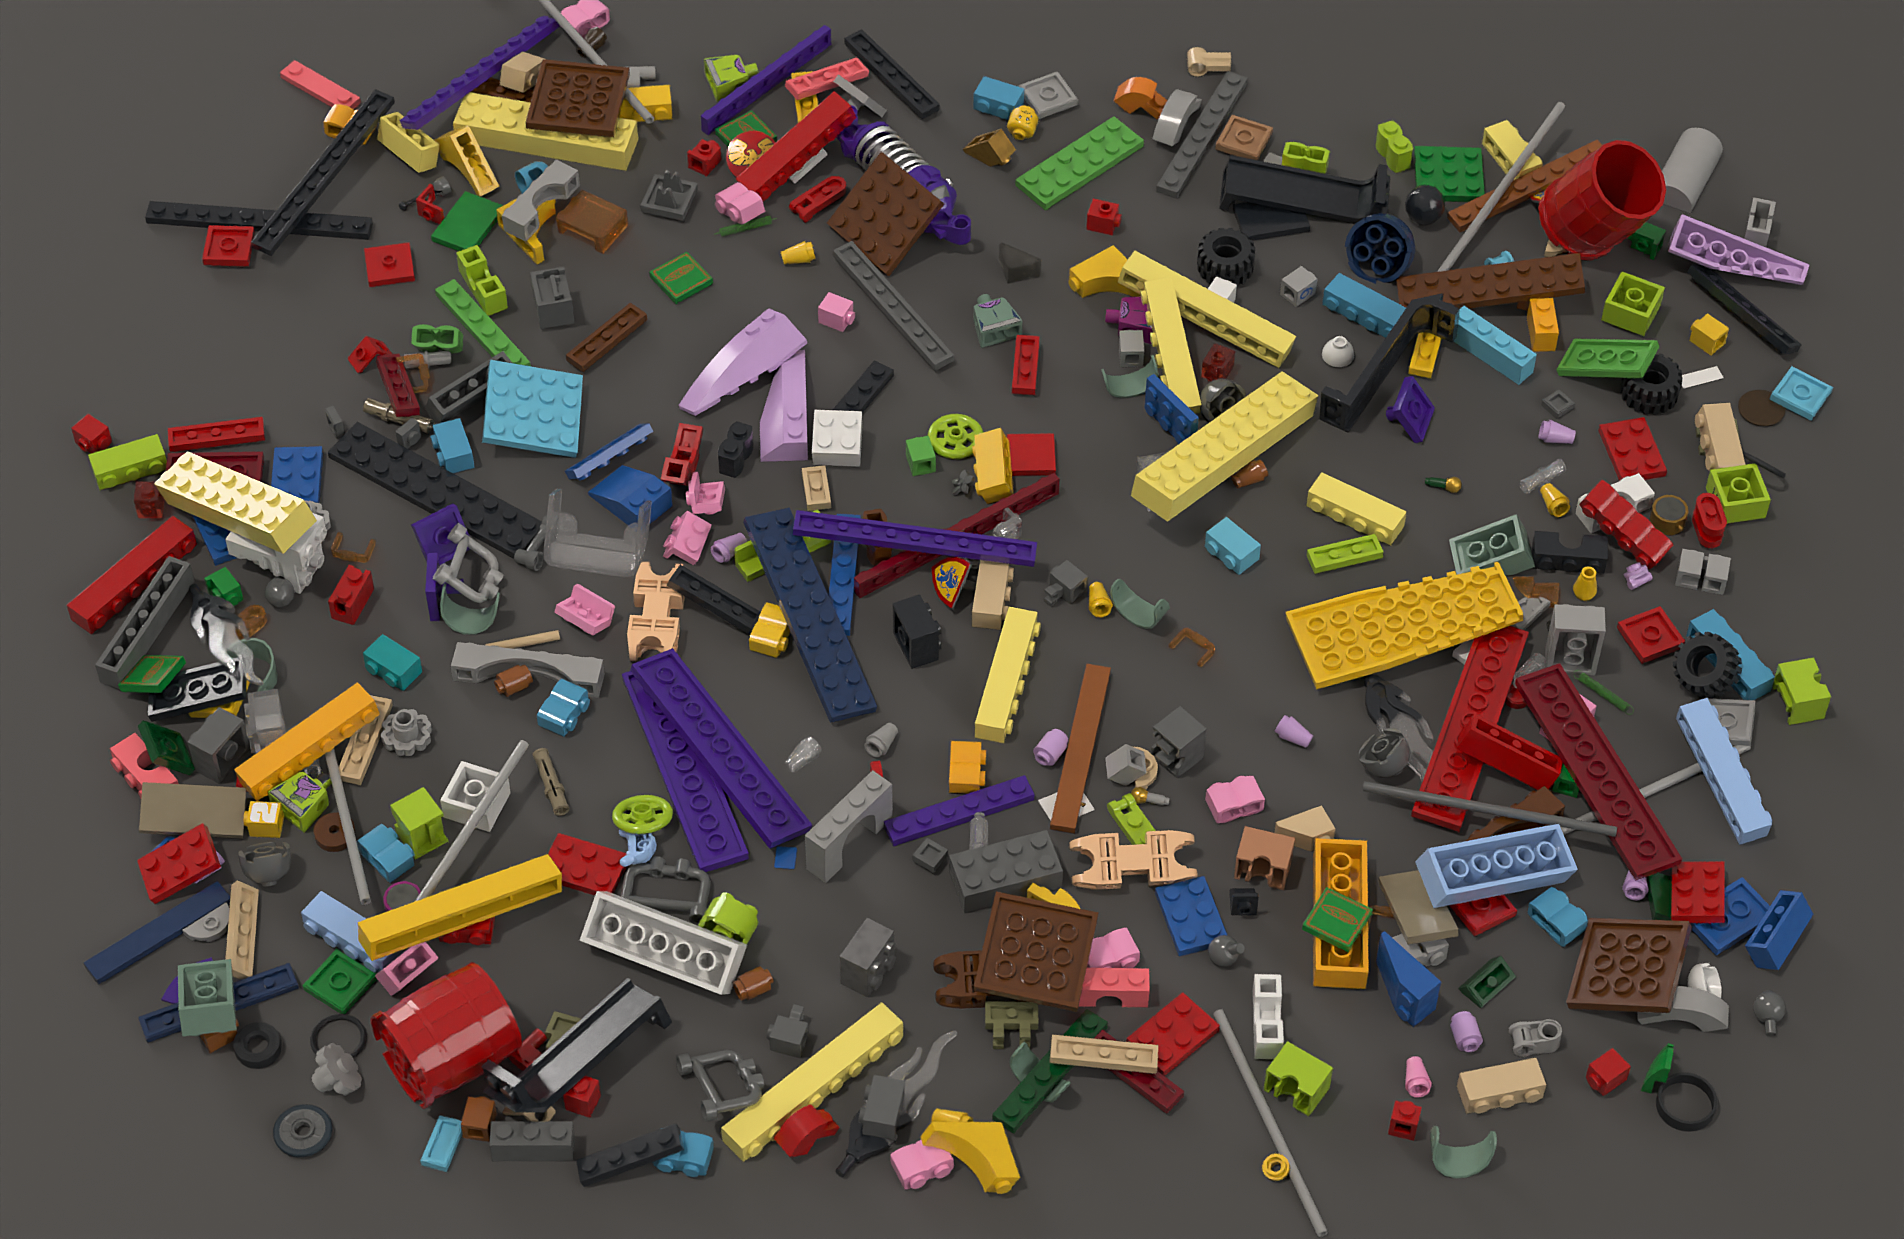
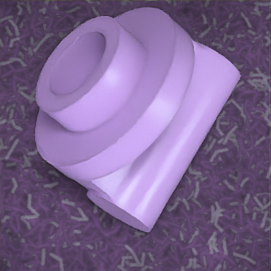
(1637, 575)

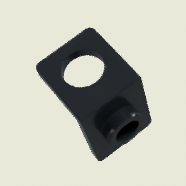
(1243, 901)

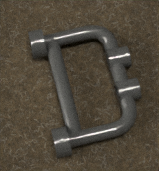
(681, 871)
(713, 1105)

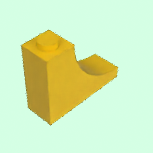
(464, 152)
(532, 246)
(1100, 274)
(979, 1146)

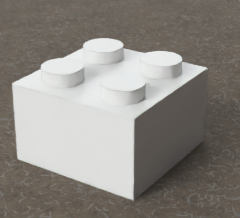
(837, 438)
(467, 791)

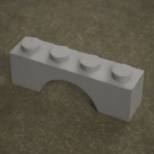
(555, 183)

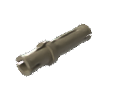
(387, 414)
(558, 802)

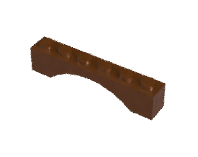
(1537, 801)

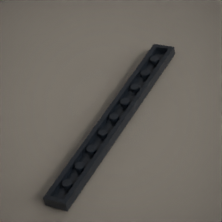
(322, 173)
(204, 215)

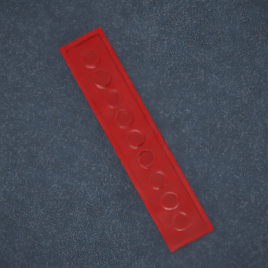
(1479, 691)

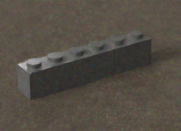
(145, 621)

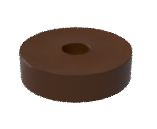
(323, 833)

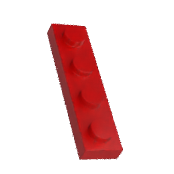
(216, 434)

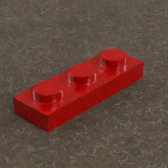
(1025, 364)

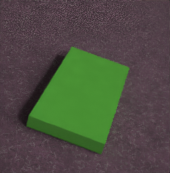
(1608, 358)

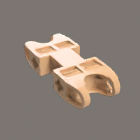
(655, 626)
(1132, 859)

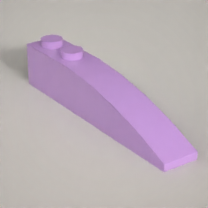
(1732, 253)
(755, 349)
(785, 414)

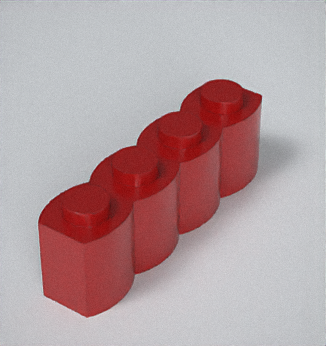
(1629, 527)

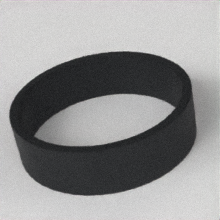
(1682, 1125)

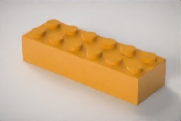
(1342, 868)

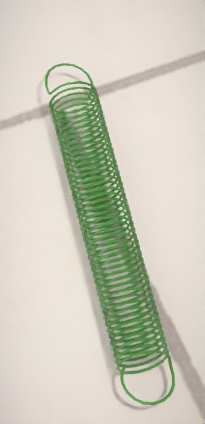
(746, 227)
(1604, 693)

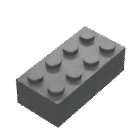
(1004, 868)

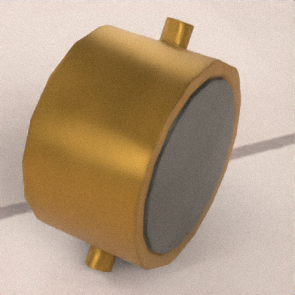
(1669, 514)

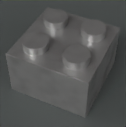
(867, 957)

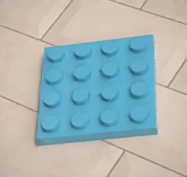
(532, 408)

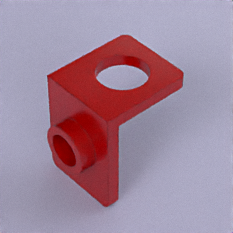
(426, 208)
(366, 352)

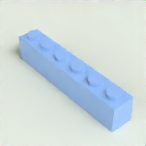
(1724, 771)

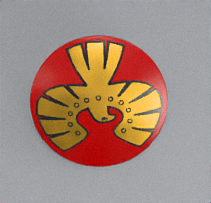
(746, 150)

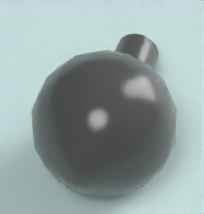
(279, 592)
(1224, 950)
(1769, 1008)

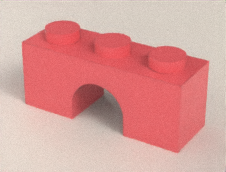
(131, 758)
(1127, 984)

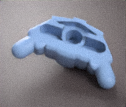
(640, 848)

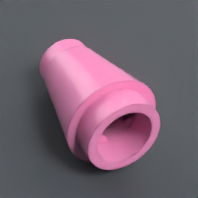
(1417, 1078)

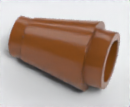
(1251, 473)

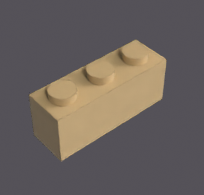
(1719, 436)
(991, 594)
(1501, 1086)

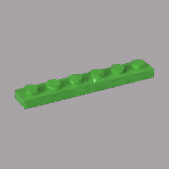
(478, 322)

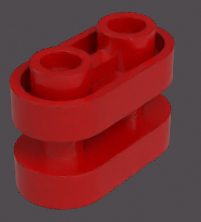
(1709, 520)

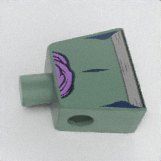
(995, 321)

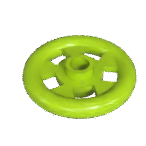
(957, 441)
(642, 813)

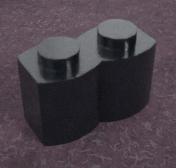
(735, 449)

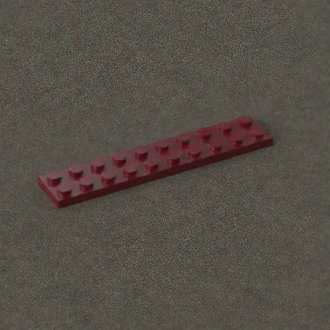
(1598, 771)

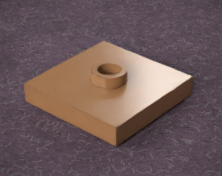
(1244, 138)

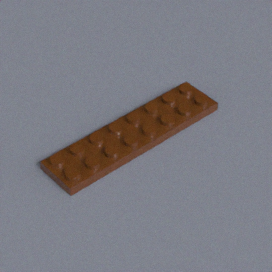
(1498, 282)

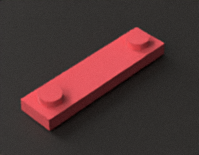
(823, 79)
(318, 86)

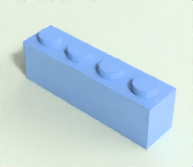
(339, 928)

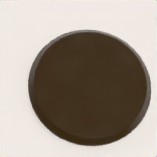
(1759, 409)

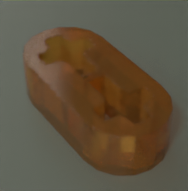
(253, 624)

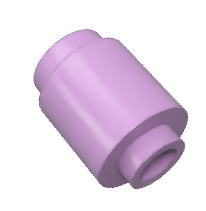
(1050, 747)
(1466, 1031)

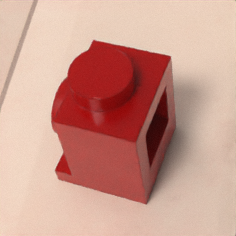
(706, 152)
(1407, 1114)

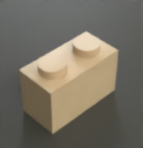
(521, 72)

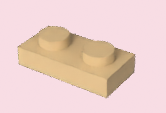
(816, 488)

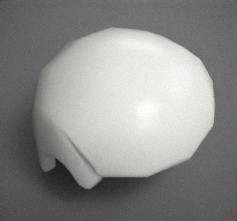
(1705, 978)

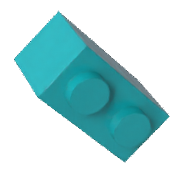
(392, 662)

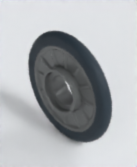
(308, 1144)

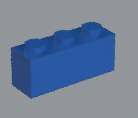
(1779, 930)

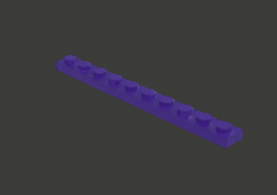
(478, 74)
(914, 538)

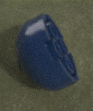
(1370, 237)

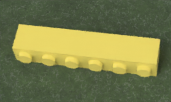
(1170, 341)
(1006, 675)

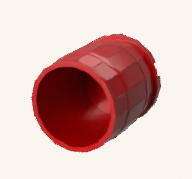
(1602, 199)
(446, 1033)

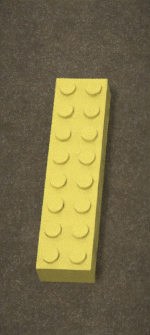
(502, 125)
(235, 502)

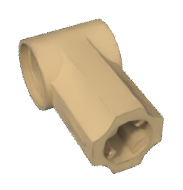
(1200, 62)

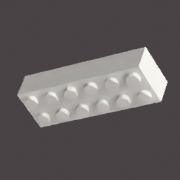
(663, 942)

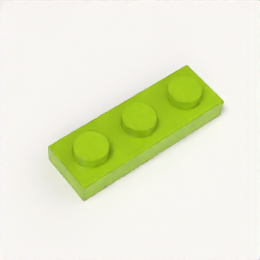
(1344, 553)

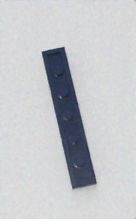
(155, 933)
(246, 993)

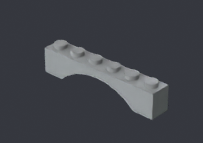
(479, 662)

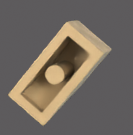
(1307, 827)

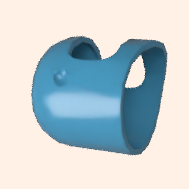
(528, 174)

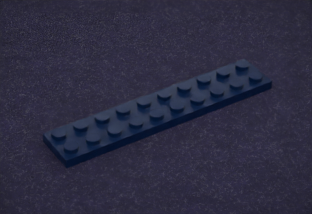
(810, 615)

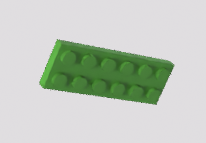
(1079, 163)

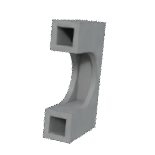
(867, 804)

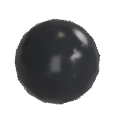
(1425, 204)

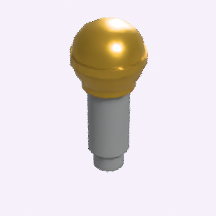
(1142, 796)

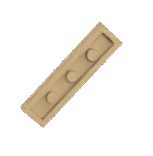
(363, 744)
(242, 929)
(1104, 1054)

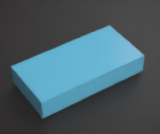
(442, 1144)

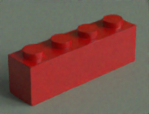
(1509, 753)

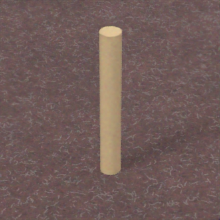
(528, 640)

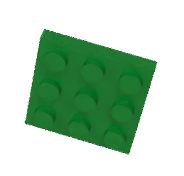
(1451, 170)

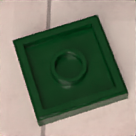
(166, 747)

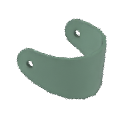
(1130, 384)
(1135, 608)
(464, 619)
(264, 652)
(1021, 1064)
(1462, 1161)

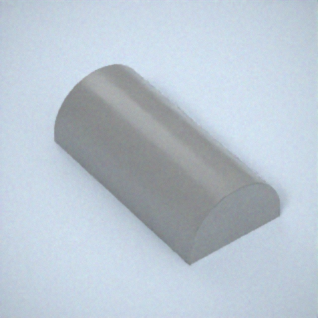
(1690, 167)

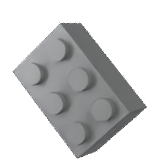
(1576, 638)

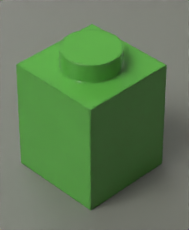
(920, 456)

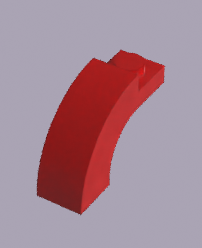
(685, 455)

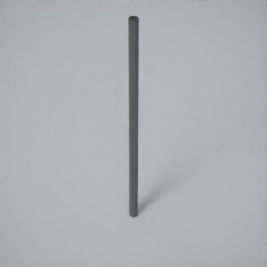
(1490, 808)

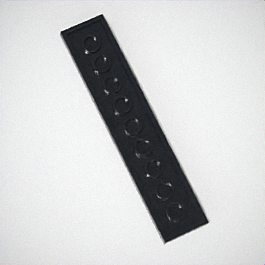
(434, 488)

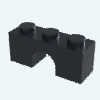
(1552, 555)

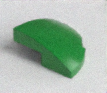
(1659, 1068)

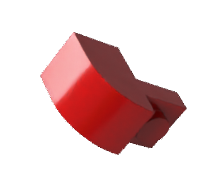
(803, 1129)

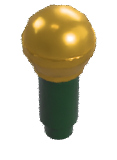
(1451, 484)

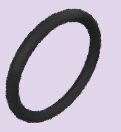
(1763, 464)
(339, 1016)

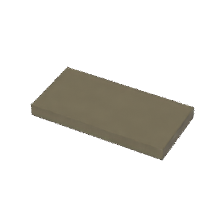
(181, 807)
(1414, 910)

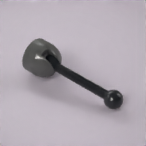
(441, 188)

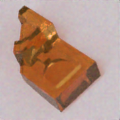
(1530, 589)

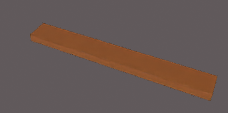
(1080, 748)

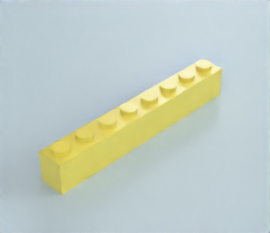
(1213, 311)
(813, 1081)

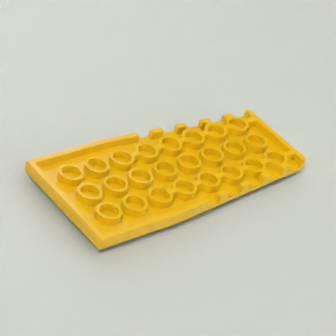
(1400, 624)

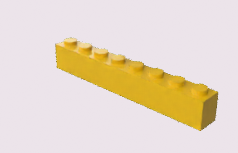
(459, 907)

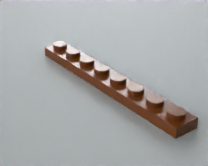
(1520, 188)

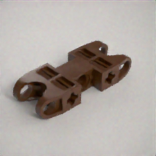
(960, 993)

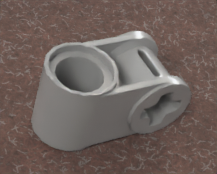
(1533, 1037)

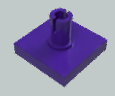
(1412, 409)
(434, 530)
(434, 589)

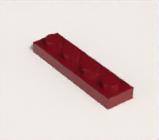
(397, 385)
(1150, 1085)

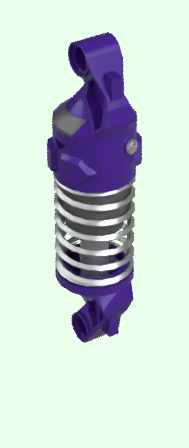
(866, 142)

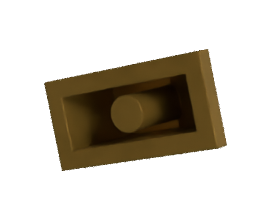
(991, 148)

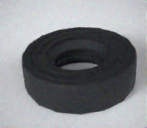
(252, 1031)

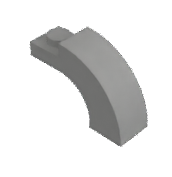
(1174, 116)
(1693, 1006)

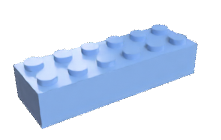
(1496, 865)

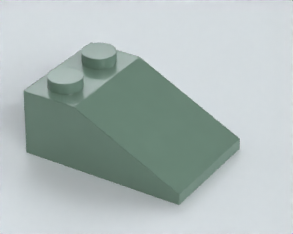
(1497, 542)
(206, 997)

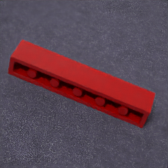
(798, 146)
(130, 575)

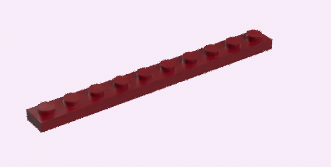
(978, 523)

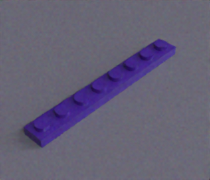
(765, 80)

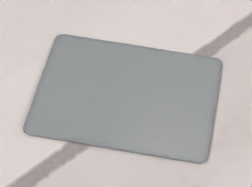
(1273, 158)

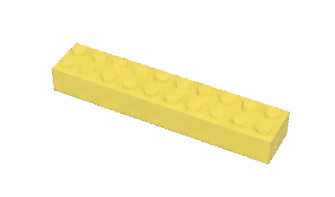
(1224, 446)

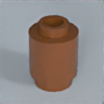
(513, 680)
(752, 983)

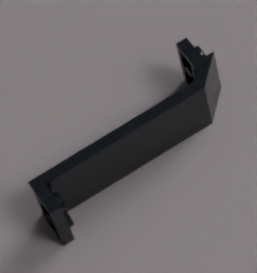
(1304, 190)
(1421, 315)
(576, 1050)

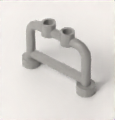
(449, 574)

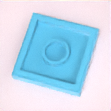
(1801, 393)

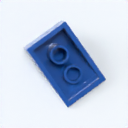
(628, 490)
(1408, 982)

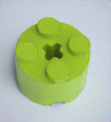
(730, 918)

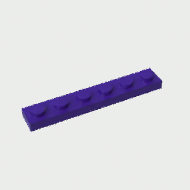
(958, 810)

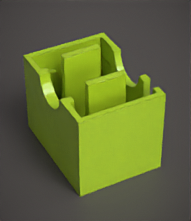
(1802, 690)
(419, 822)
(1300, 1076)

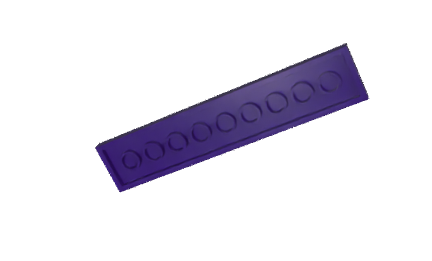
(721, 748)
(691, 787)

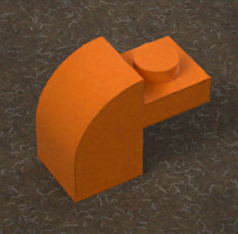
(1140, 93)

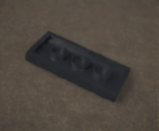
(198, 690)

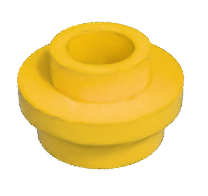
(1276, 1159)

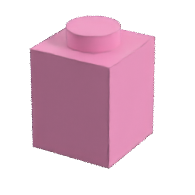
(836, 312)

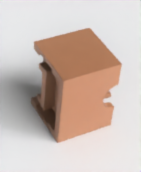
(1264, 855)

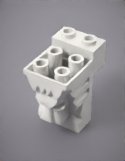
(295, 564)

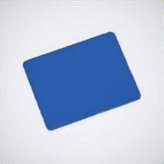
(785, 857)

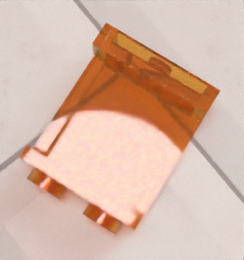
(593, 219)

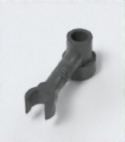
(531, 557)

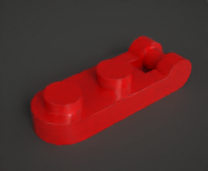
(818, 197)

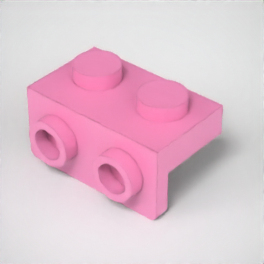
(705, 497)
(687, 537)
(586, 610)

